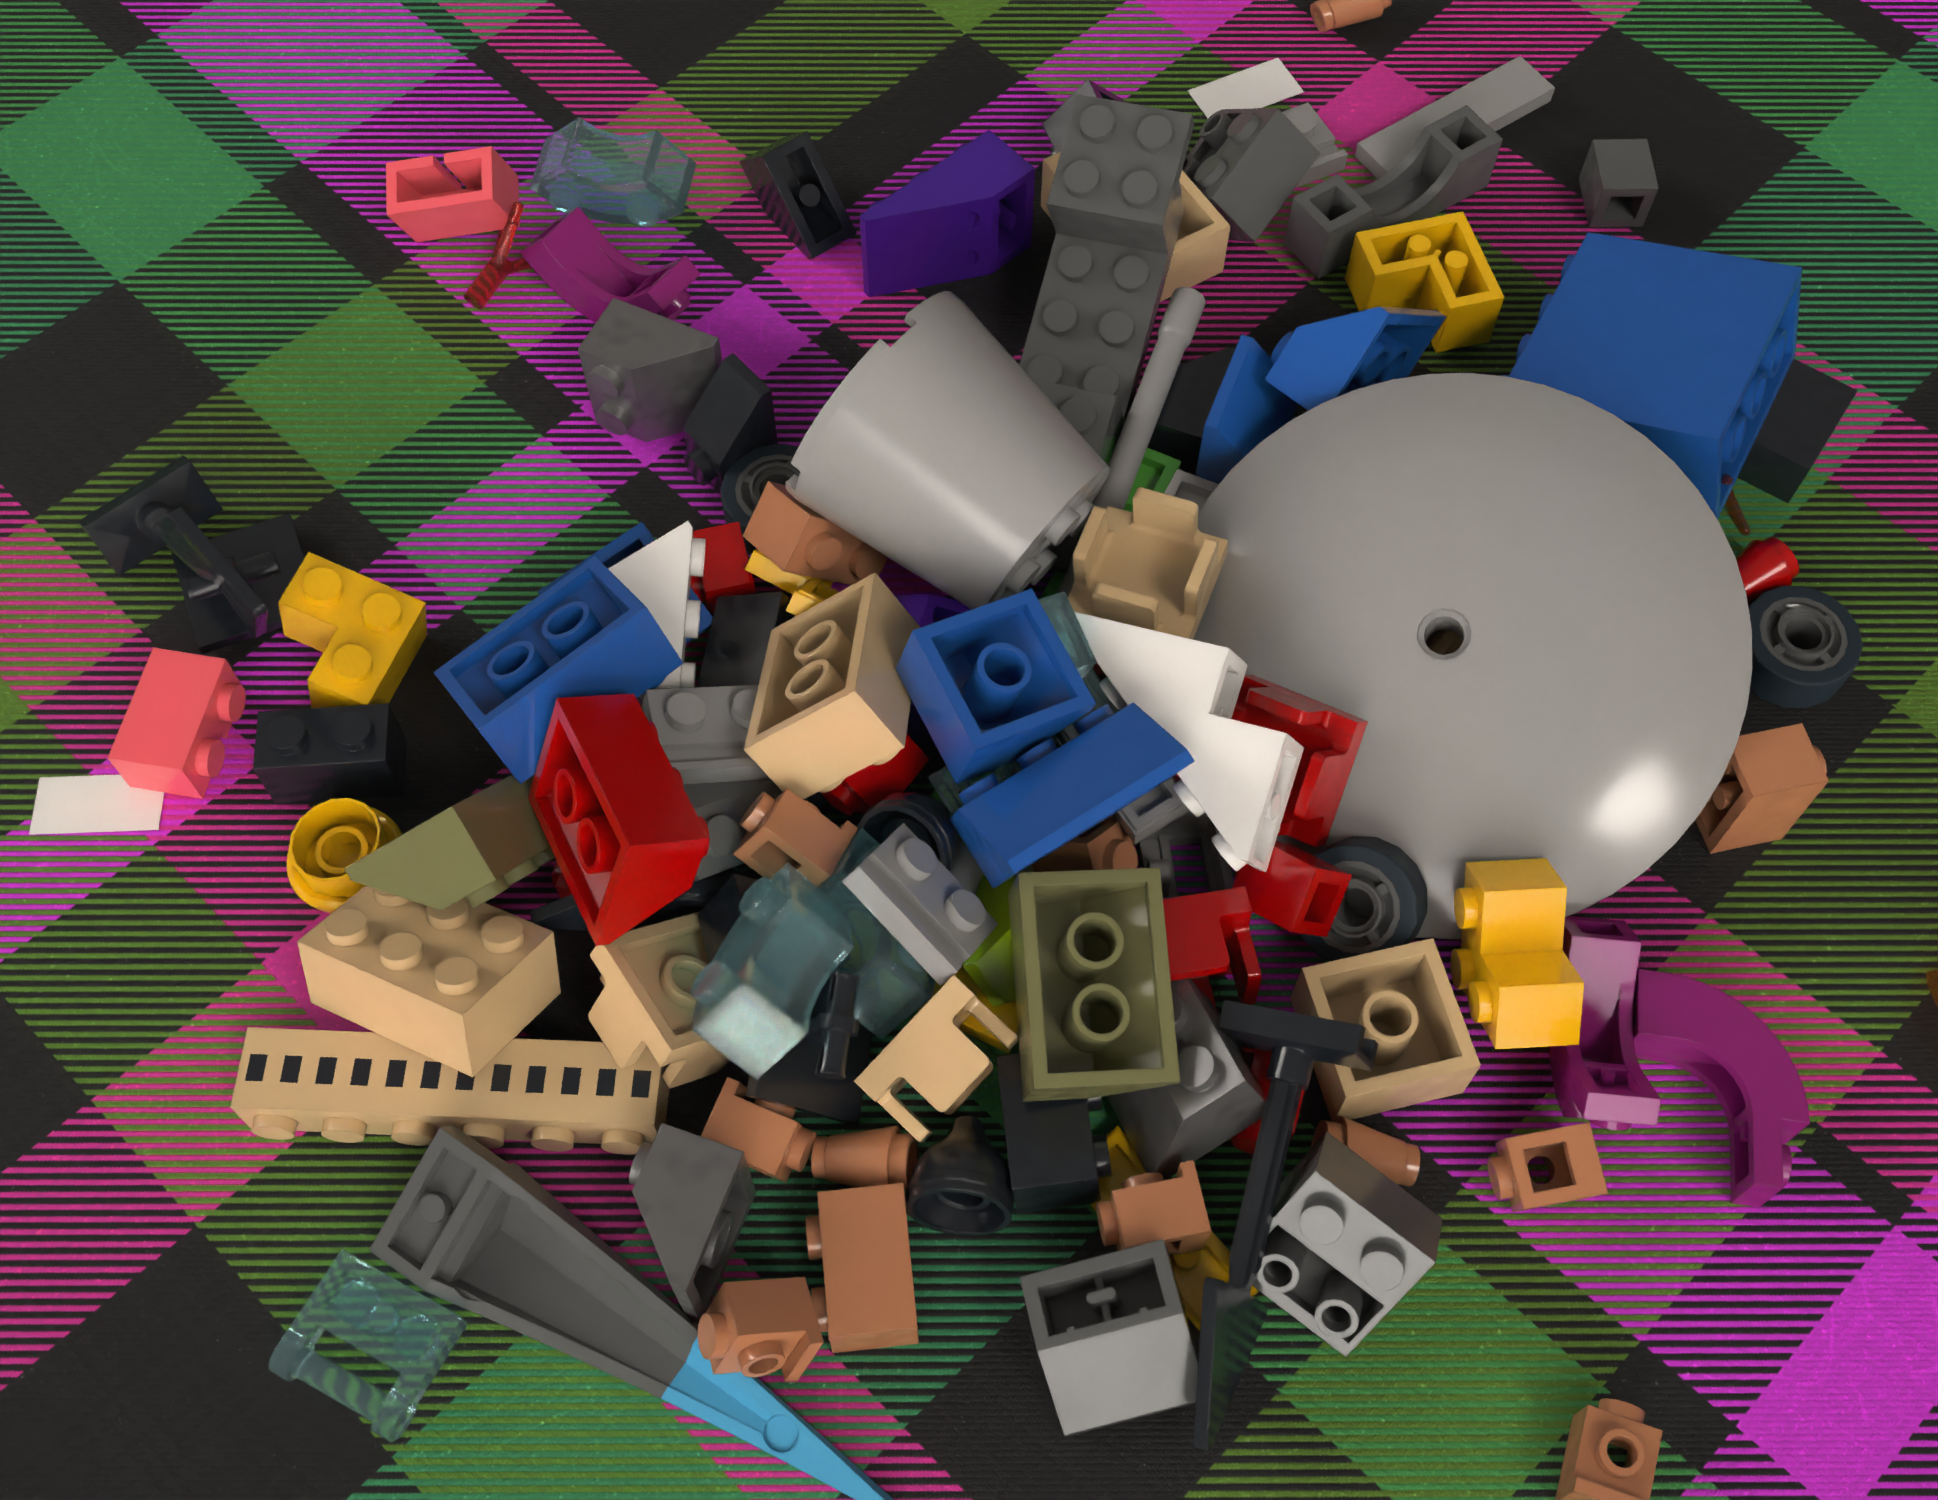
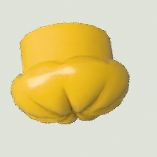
(329, 841)

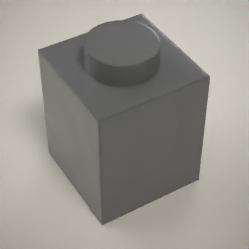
(1618, 183)

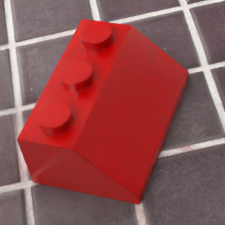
(615, 813)

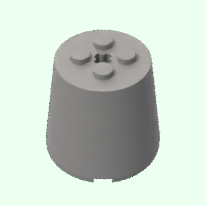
(949, 459)

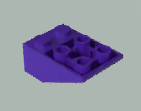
(950, 220)

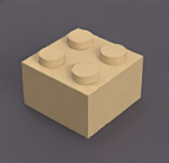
(1410, 1013)

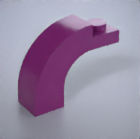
(592, 272)
(1739, 1061)
(1602, 1073)

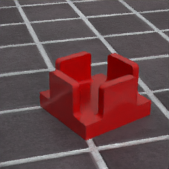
(1329, 752)
(1211, 939)

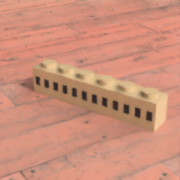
(372, 1085)

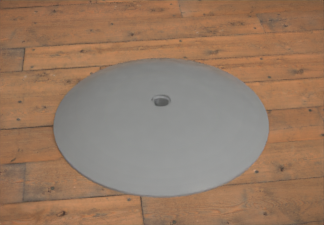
(1588, 605)

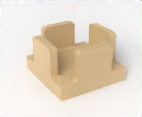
(1147, 565)
(650, 999)
(934, 1057)

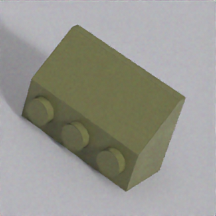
(463, 851)
(1092, 983)

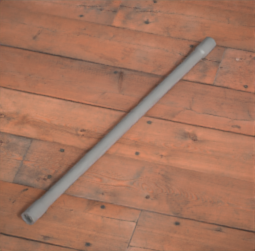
(1173, 338)

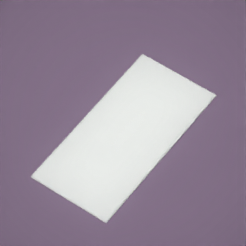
(1247, 89)
(93, 805)

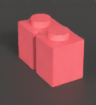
(431, 201)
(177, 722)

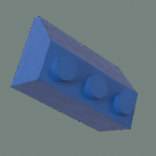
(1351, 352)
(568, 642)
(1065, 789)

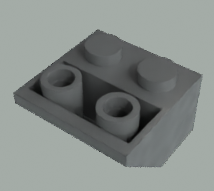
(1248, 166)
(1344, 1244)
(1112, 1337)

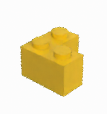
(1428, 267)
(360, 627)
(1514, 955)

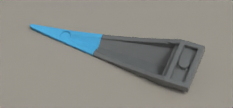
(520, 1258)

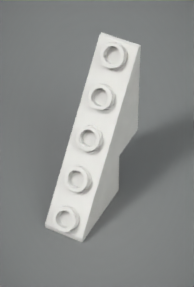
(662, 582)
(1191, 691)

